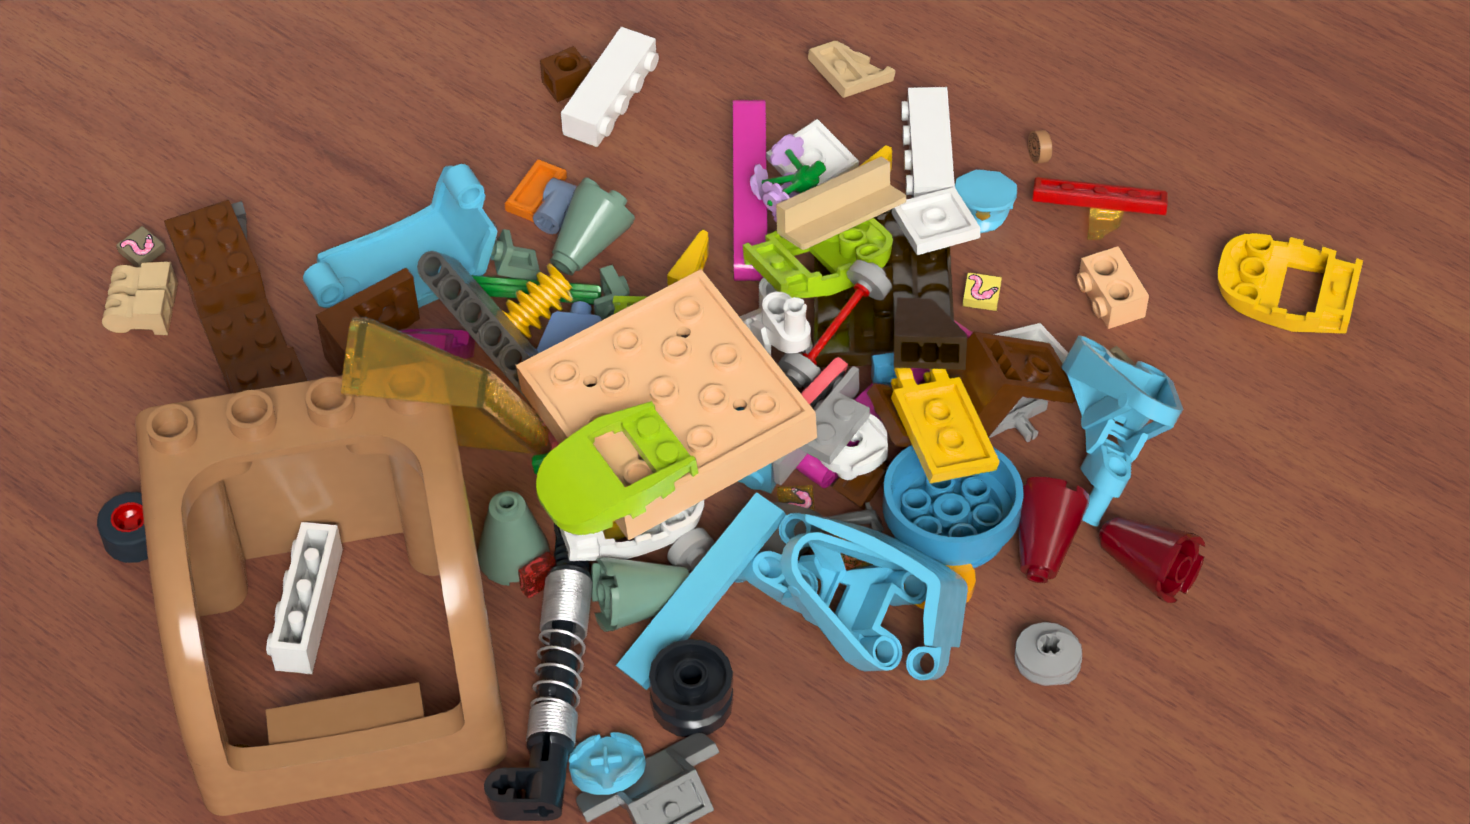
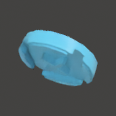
(607, 763)

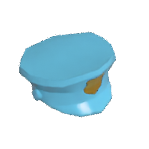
(987, 196)

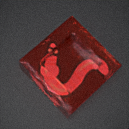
(534, 574)

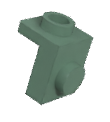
(513, 260)
(611, 286)

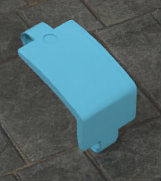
(449, 226)
(945, 588)

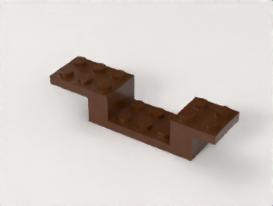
(232, 300)

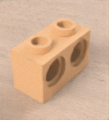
(1112, 287)

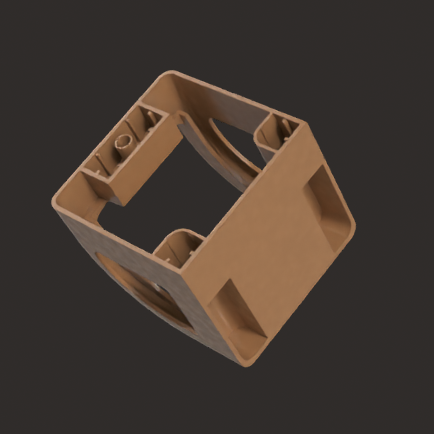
(233, 485)

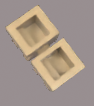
(141, 298)

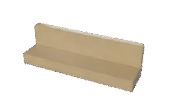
(838, 204)

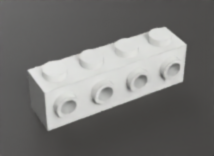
(609, 87)
(928, 141)
(305, 598)

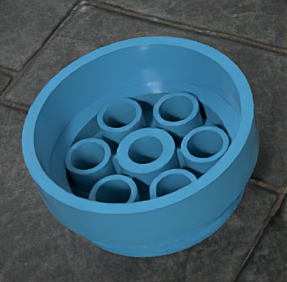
(953, 518)

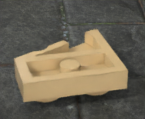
(848, 70)

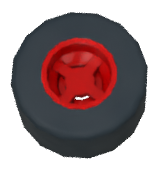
(123, 528)

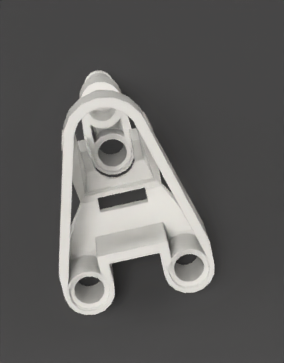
(779, 321)

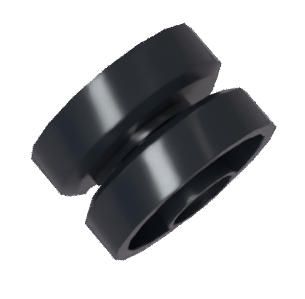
(691, 688)

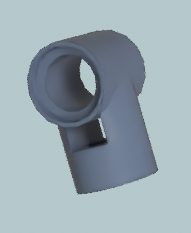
(554, 206)

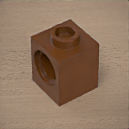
(564, 72)

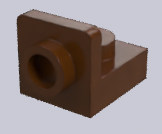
(863, 487)

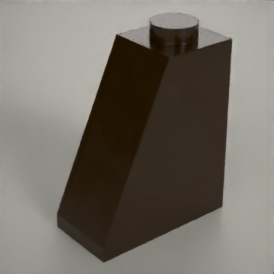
(927, 336)

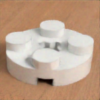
(865, 457)

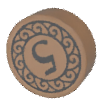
(1039, 146)

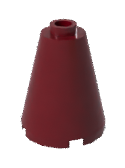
(1048, 525)
(1155, 555)

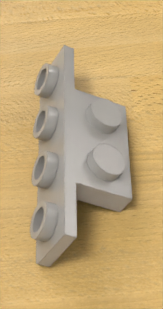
(836, 421)

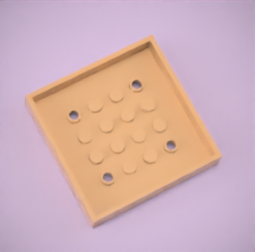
(690, 381)

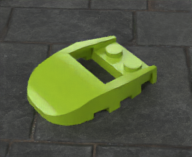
(786, 274)
(584, 491)

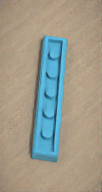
(703, 586)

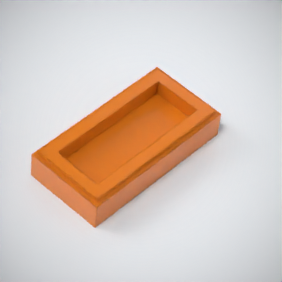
(529, 192)

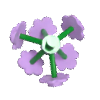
(786, 151)

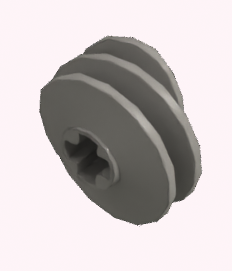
(1048, 654)

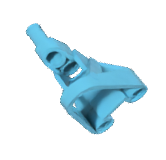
(1120, 392)
(868, 593)

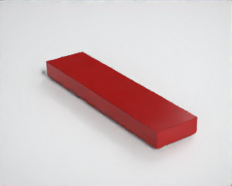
(1100, 196)

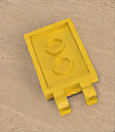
(942, 425)

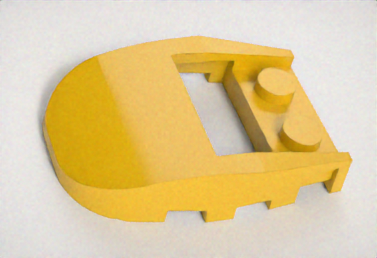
(1254, 274)

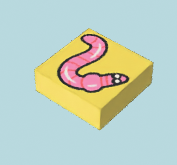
(982, 291)

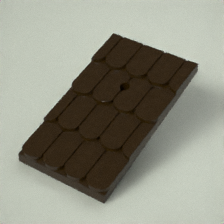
(871, 323)

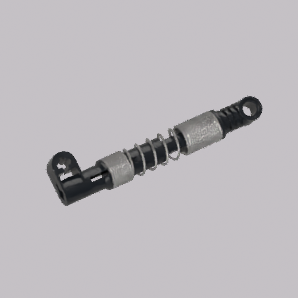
(554, 717)

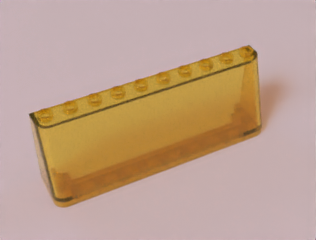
(401, 367)

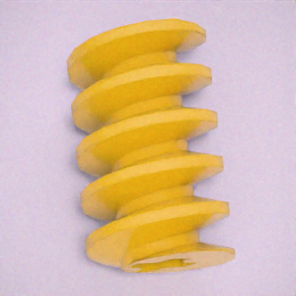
(538, 300)

